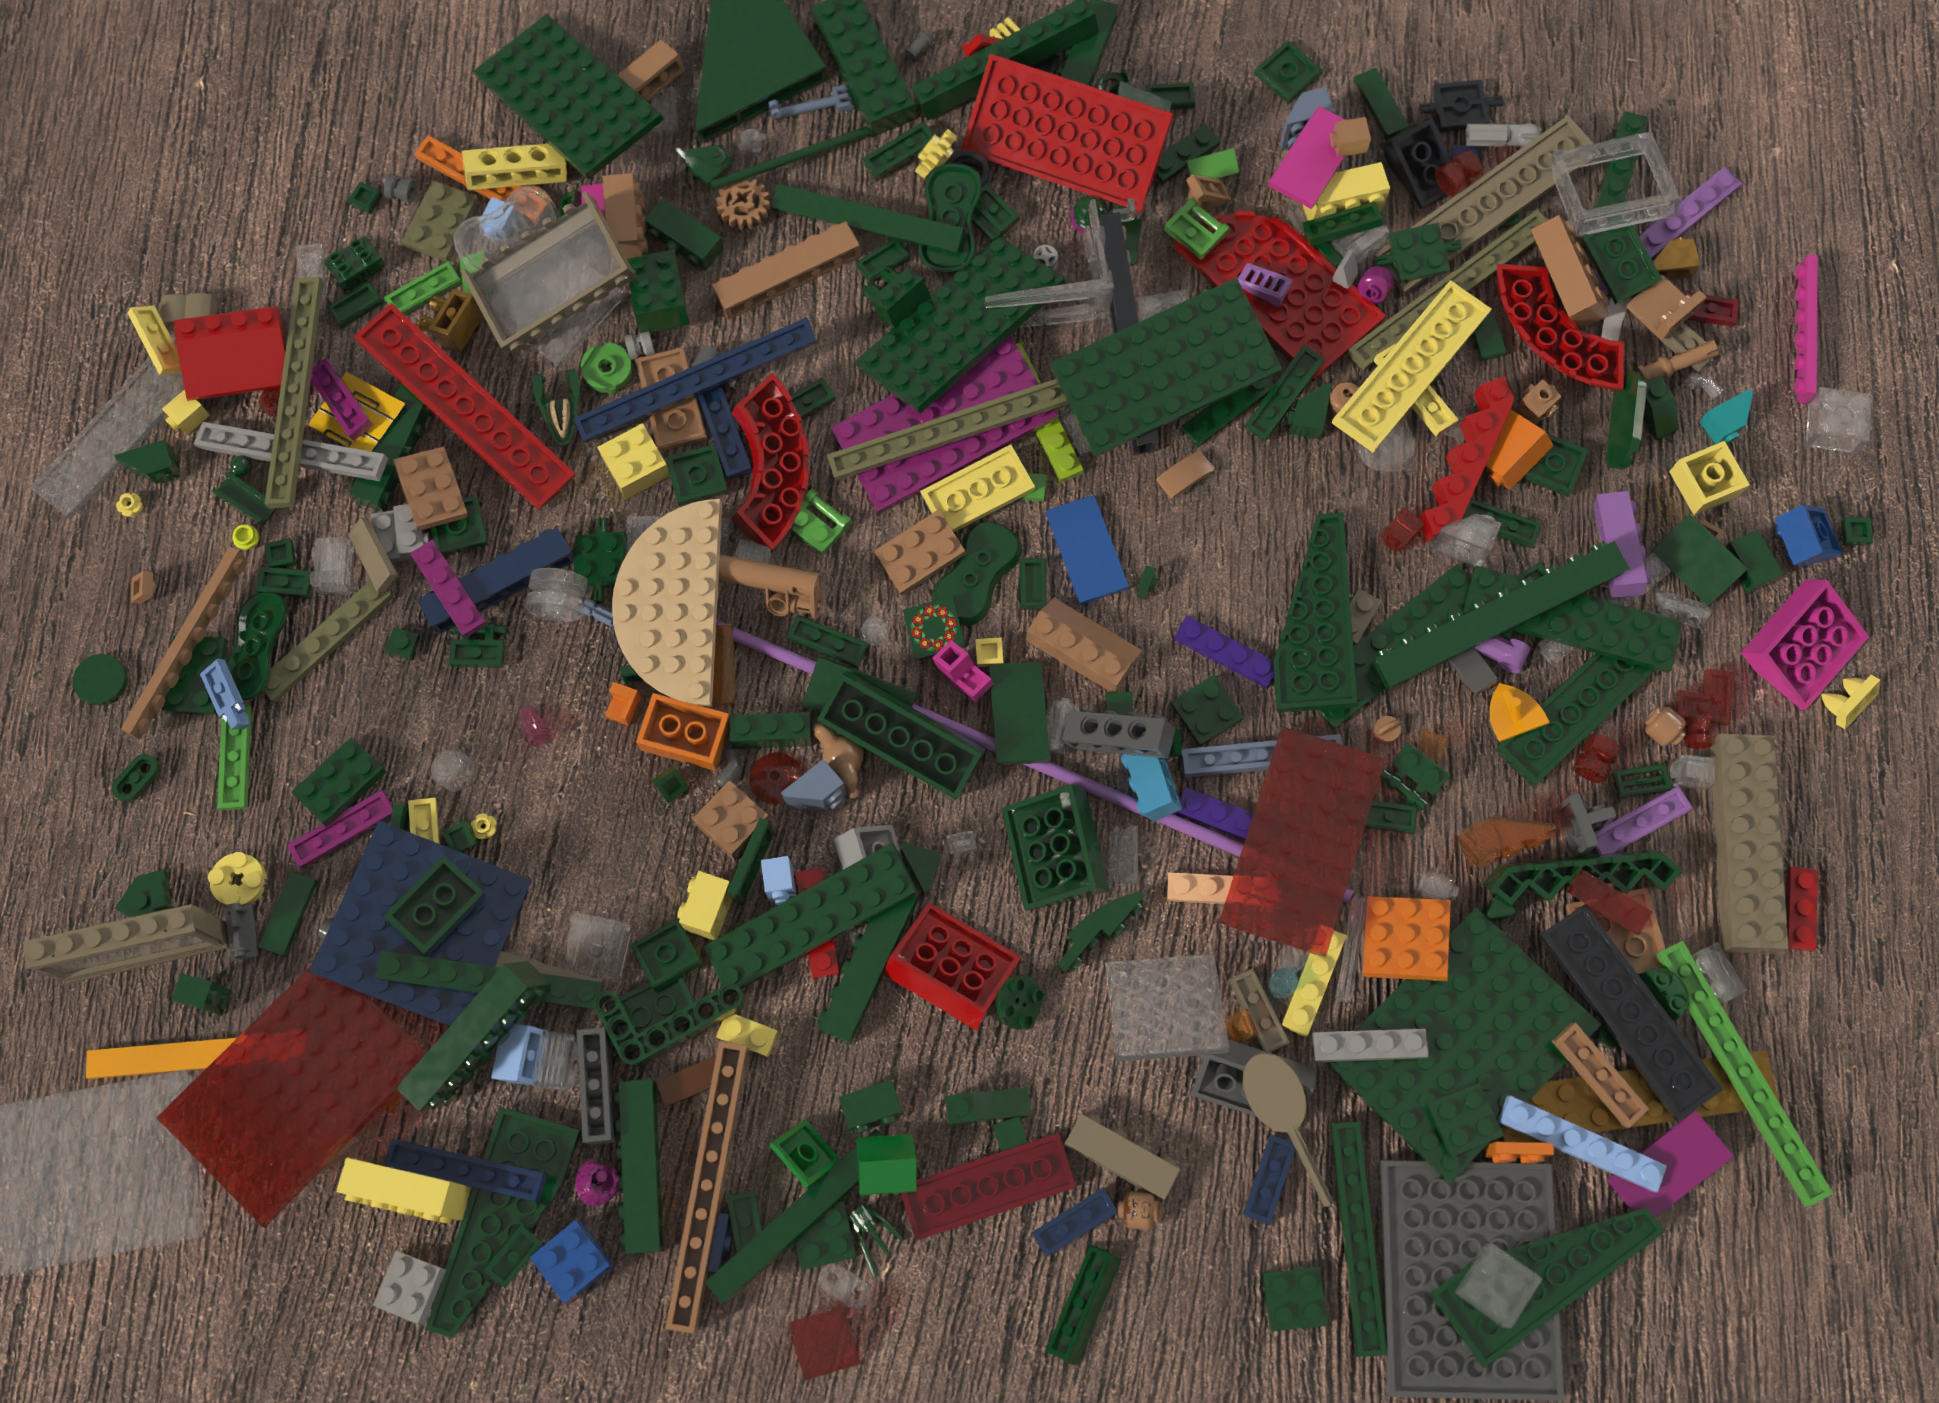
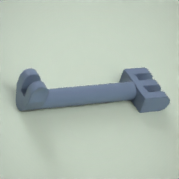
(840, 98)

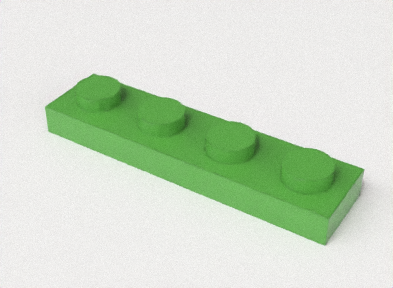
(234, 766)

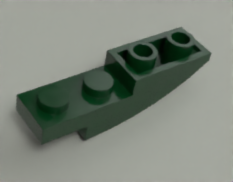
(1107, 921)

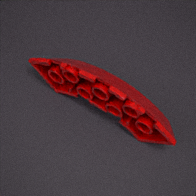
(1553, 334)
(778, 462)

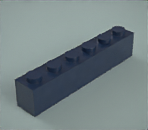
(502, 576)

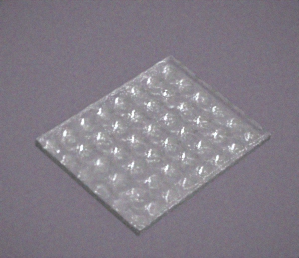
(95, 1175)

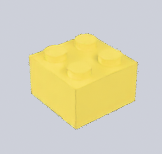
(634, 461)
(1709, 478)
(706, 906)

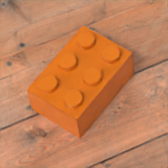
(684, 732)

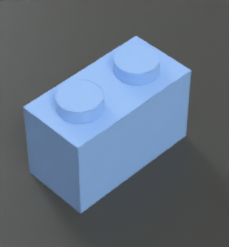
(778, 879)
(518, 1055)

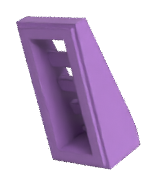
(1275, 298)

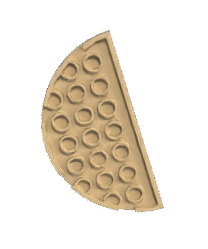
(669, 602)

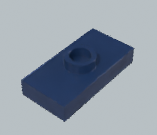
(721, 1242)

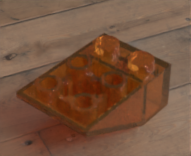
(1501, 836)

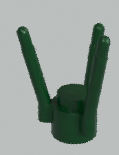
(865, 1219)

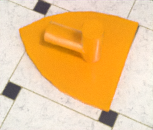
(1514, 712)

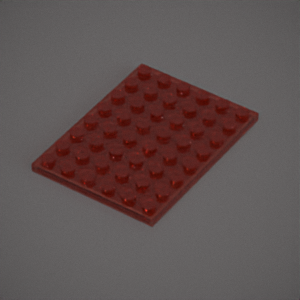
(291, 1092)

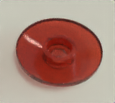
(768, 789)

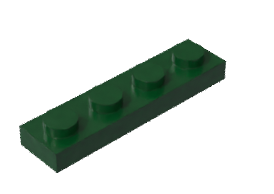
(1284, 393)
(1224, 411)

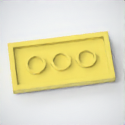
(979, 488)

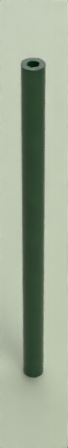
(789, 158)

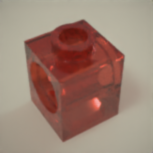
(1402, 530)

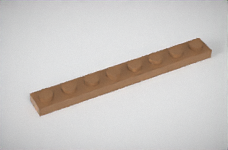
(181, 649)

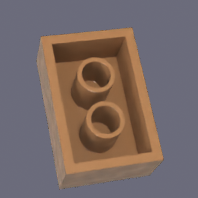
(625, 214)

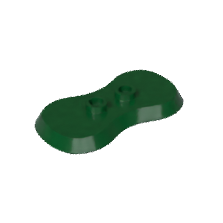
(951, 199)
(990, 554)
(257, 630)

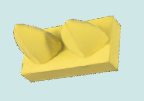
(1861, 694)

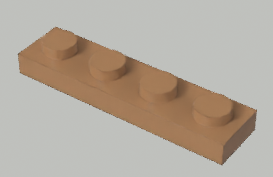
(1600, 1075)

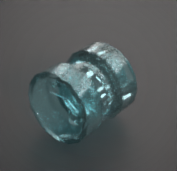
(1286, 979)

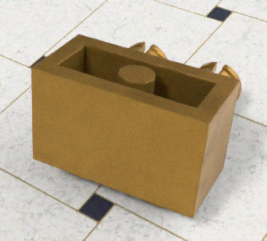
(455, 319)

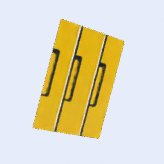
(378, 406)

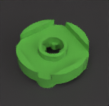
(603, 355)

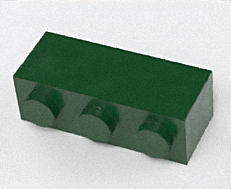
(683, 234)
(771, 730)

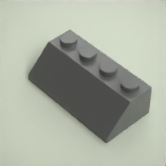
(1221, 1077)

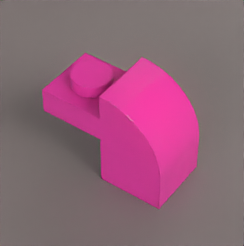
(961, 672)

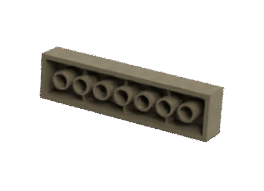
(1748, 845)

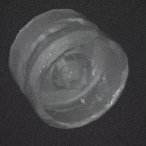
(556, 594)

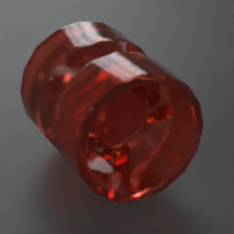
(1459, 173)
(1596, 759)

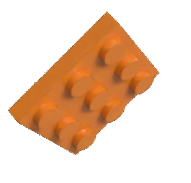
(1407, 938)

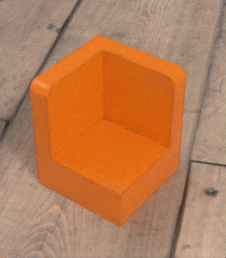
(623, 704)

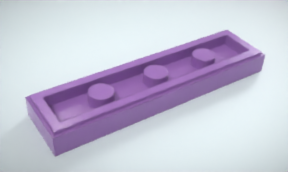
(1642, 821)

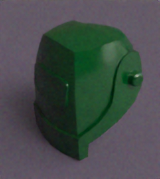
(707, 162)

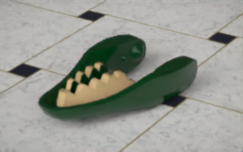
(558, 413)

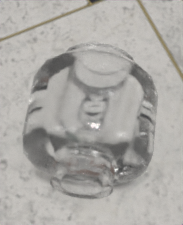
(1438, 885)

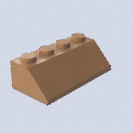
(1083, 645)

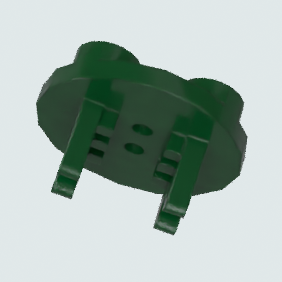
(1677, 995)
(1026, 1008)

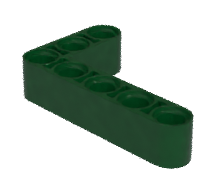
(667, 1026)

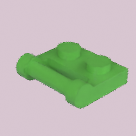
(1193, 234)
(815, 531)

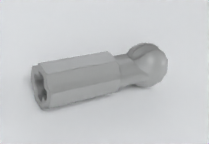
(1501, 134)

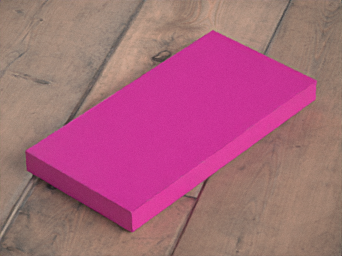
(1309, 161)

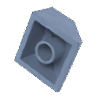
(816, 790)

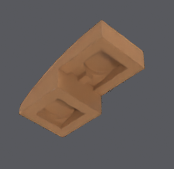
(1184, 474)

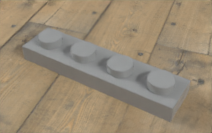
(1370, 1045)

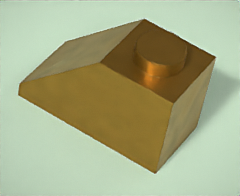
(1678, 259)

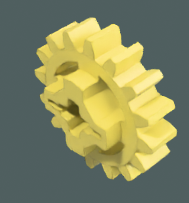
(935, 153)

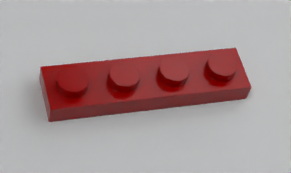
(824, 958)

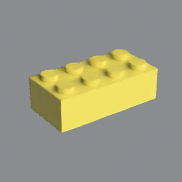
(403, 1191)

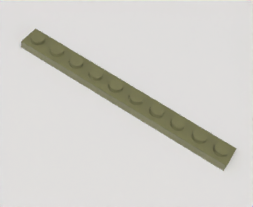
(1466, 276)
(294, 393)
(946, 429)

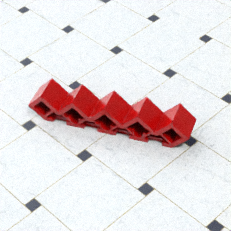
(1470, 458)

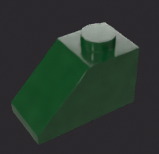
(1660, 409)
(1310, 413)
(153, 462)

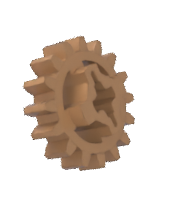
(743, 203)

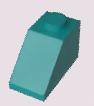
(1728, 418)

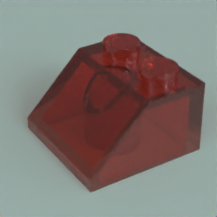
(824, 1343)

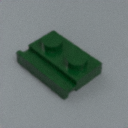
(993, 214)

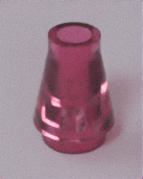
(533, 727)

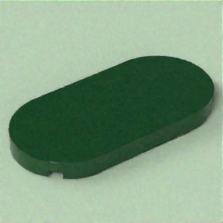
(1626, 421)

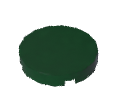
(100, 679)

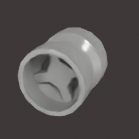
(634, 348)

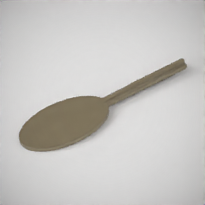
(1281, 1105)

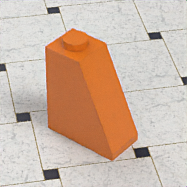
(1516, 450)

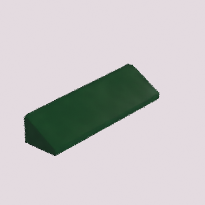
(1083, 1305)

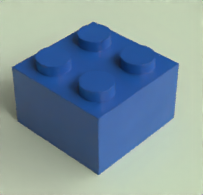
(572, 1261)

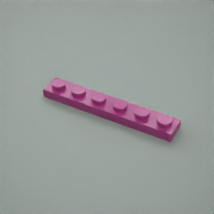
(1806, 337)

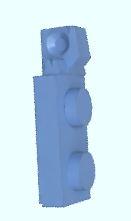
(225, 694)

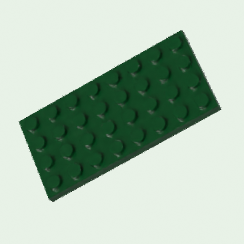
(568, 96)
(954, 327)
(1165, 367)

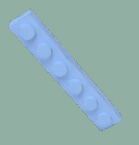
(1582, 1144)

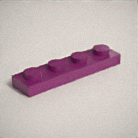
(340, 399)
(448, 589)
(342, 830)

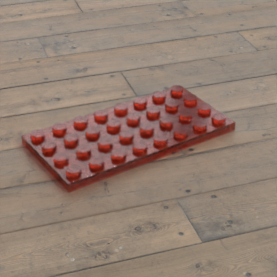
(1302, 842)

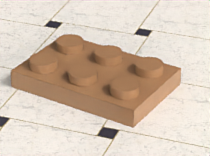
(430, 488)
(920, 552)

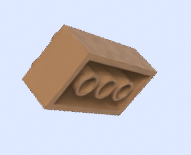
(1571, 272)

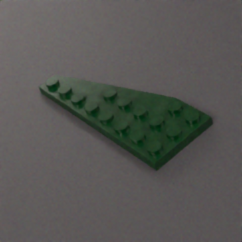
(1316, 647)
(492, 1216)
(1568, 1268)

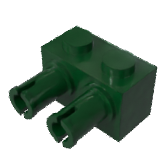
(899, 297)

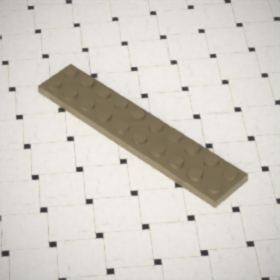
(1498, 193)

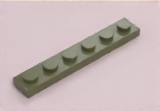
(325, 639)

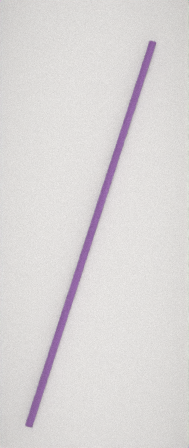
(987, 742)

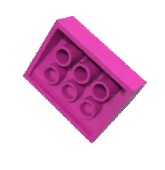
(1806, 642)

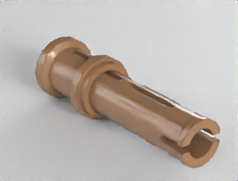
(1666, 366)

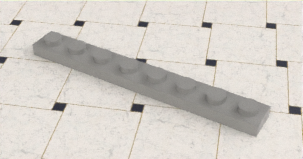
(313, 454)

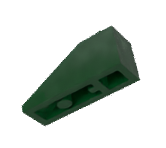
(987, 1106)

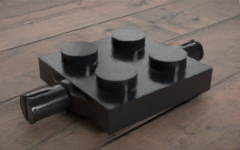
(1460, 104)

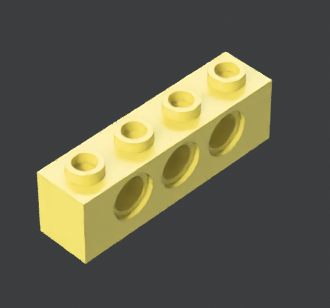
(513, 166)

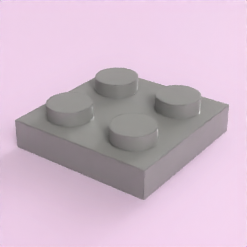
(409, 1287)

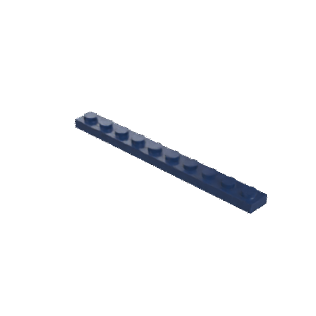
(695, 380)

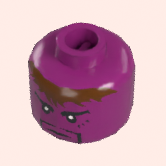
(1376, 284)

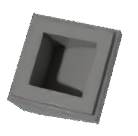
(1346, 270)

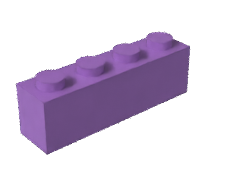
(1616, 523)

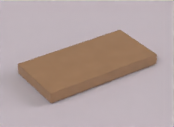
(682, 422)

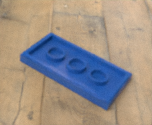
(1086, 550)

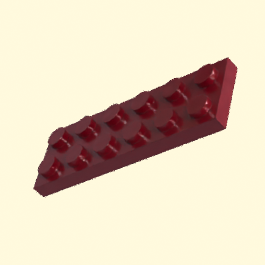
(988, 1187)

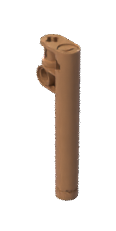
(784, 587)

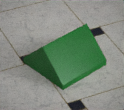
(805, 1153)
(886, 1164)

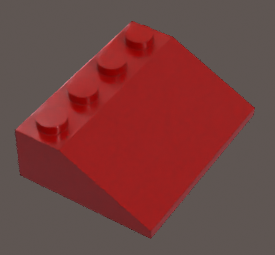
(231, 352)
(951, 965)

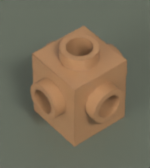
(1539, 402)

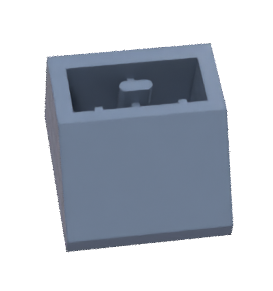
(1302, 113)

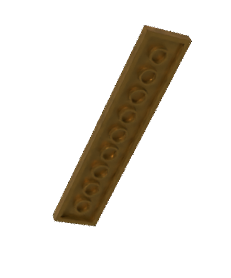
(1578, 1103)

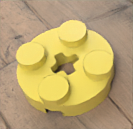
(222, 877)

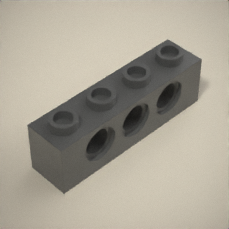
(1154, 743)
(596, 1086)

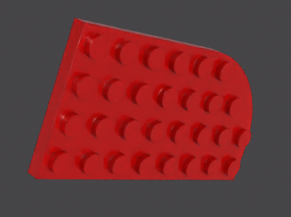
(1314, 309)

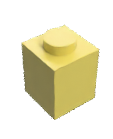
(184, 413)

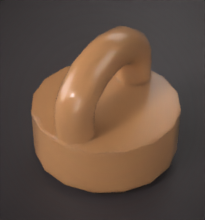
(1387, 729)

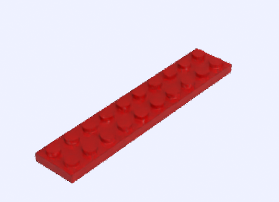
(465, 406)

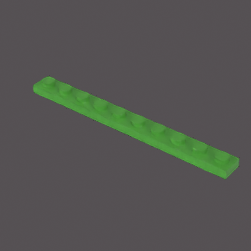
(1747, 1078)

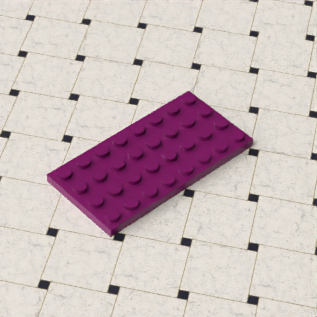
(995, 376)

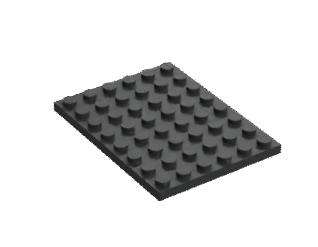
(1430, 1236)

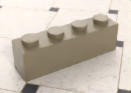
(1121, 1156)

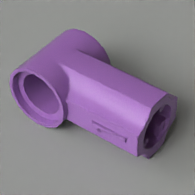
(1508, 653)

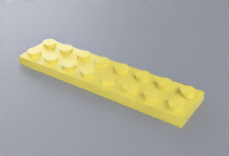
(1411, 366)

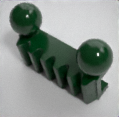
(241, 495)

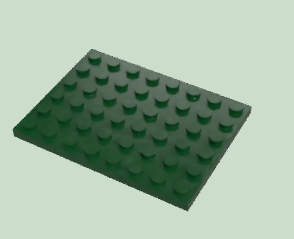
(1481, 1027)

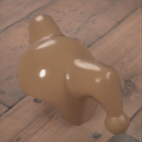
(841, 755)

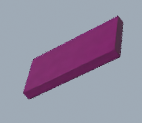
(1690, 1155)

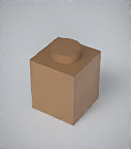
(1350, 137)

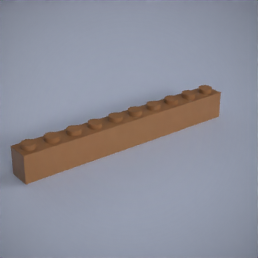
(707, 1187)

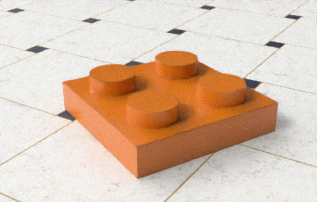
(1510, 1151)

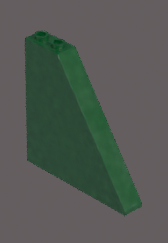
(751, 58)

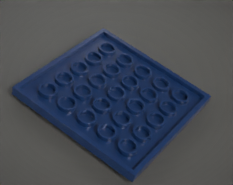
(360, 931)

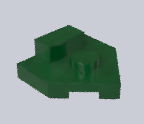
(146, 895)

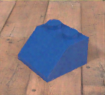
(1807, 536)

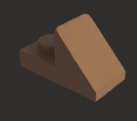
(1207, 191)

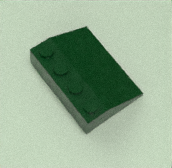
(1055, 848)

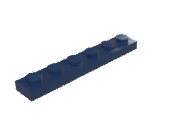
(465, 1170)

